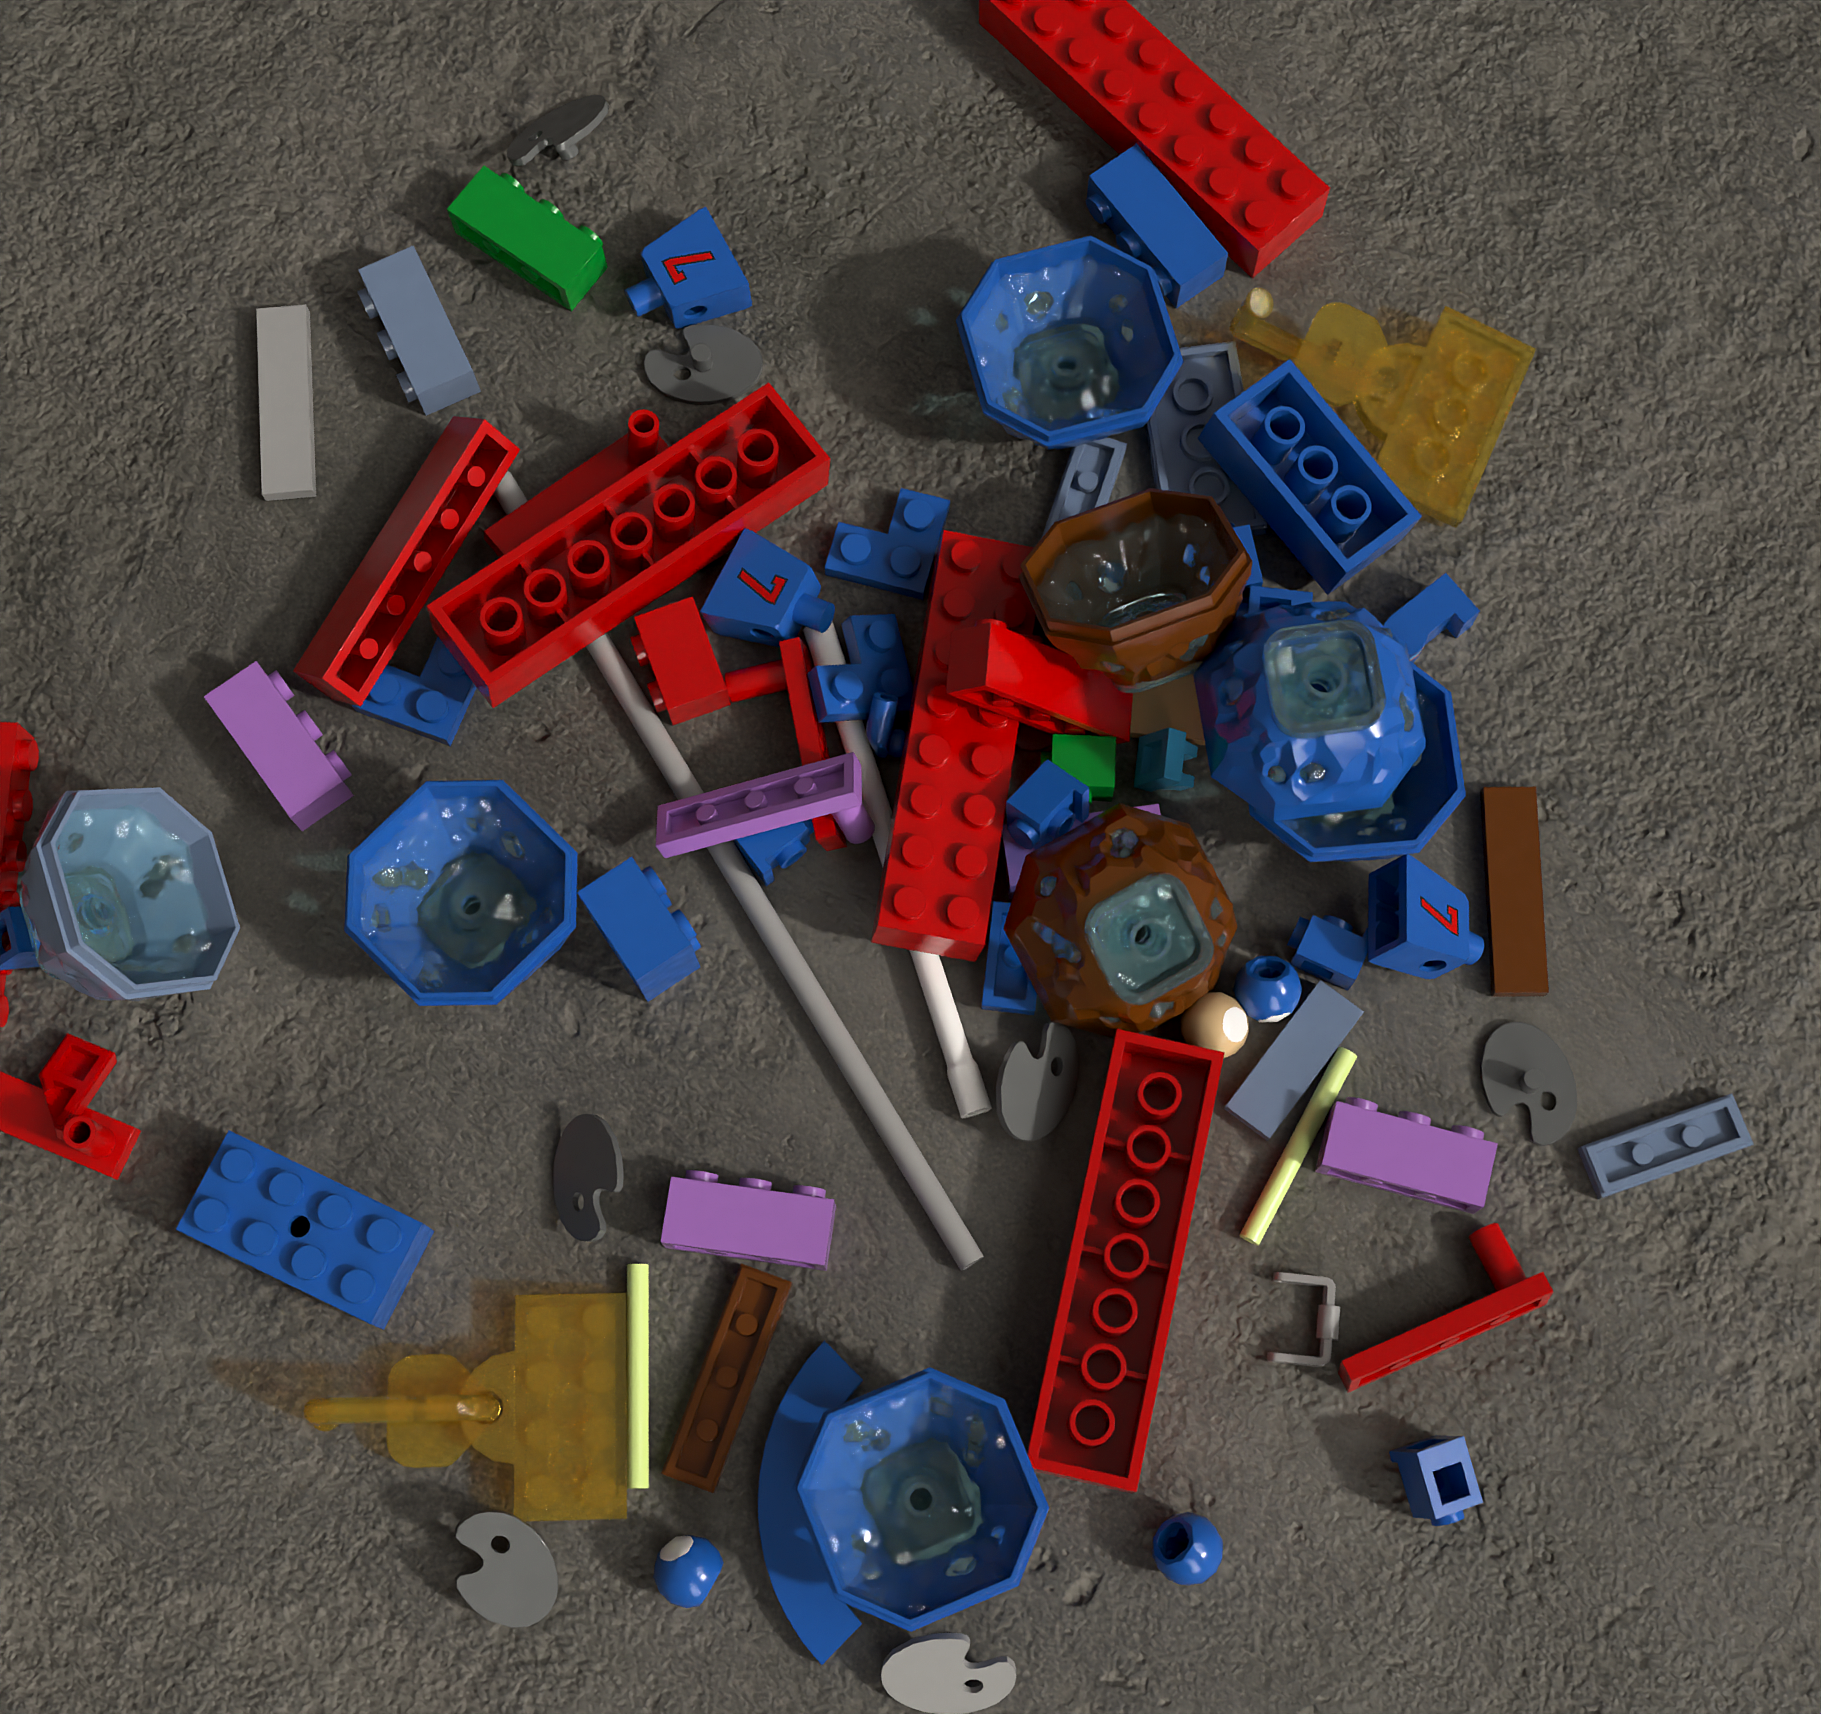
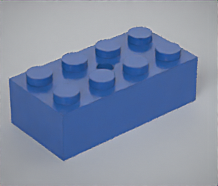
(1308, 476)
(355, 1246)

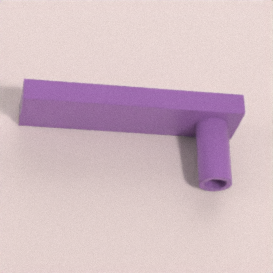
(767, 804)

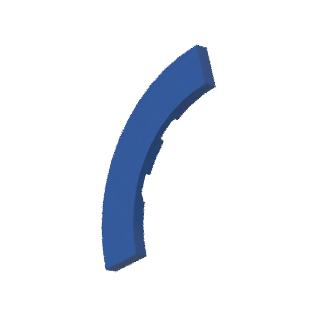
(785, 1540)

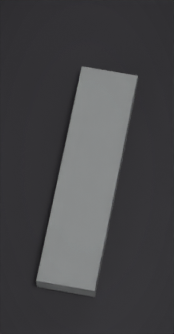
(286, 402)

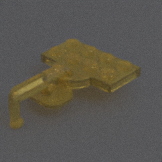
(1444, 397)
(559, 1413)

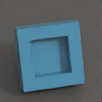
(1161, 761)

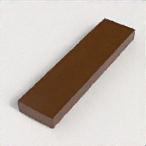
(1514, 892)
(727, 1378)

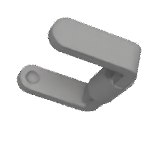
(1327, 1320)

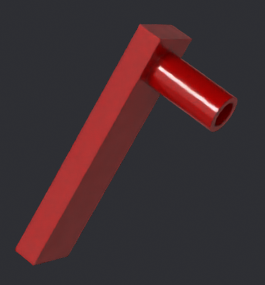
(580, 485)
(791, 675)
(88, 1139)
(1514, 1298)

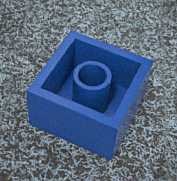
(635, 921)

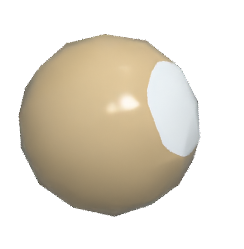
(1215, 1023)

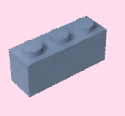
(417, 331)

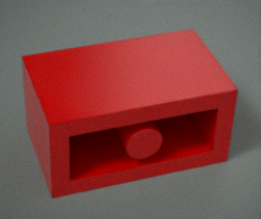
(681, 660)

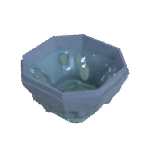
(127, 896)

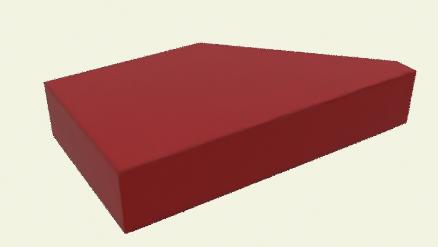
(74, 1078)

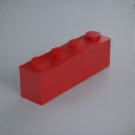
(1034, 683)

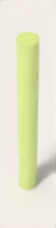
(1298, 1146)
(637, 1376)

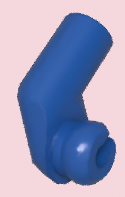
(880, 725)

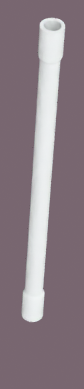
(961, 1067)

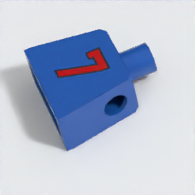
(690, 274)
(765, 595)
(1418, 921)

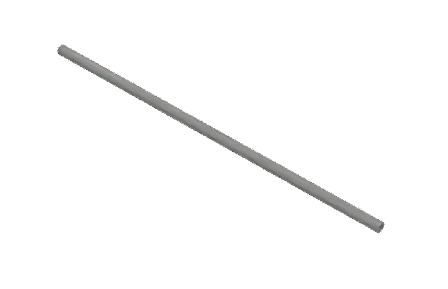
(780, 945)

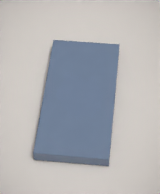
(1178, 459)

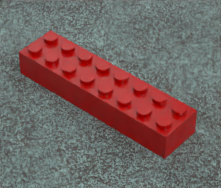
(1148, 93)
(629, 544)
(952, 765)
(1124, 1262)

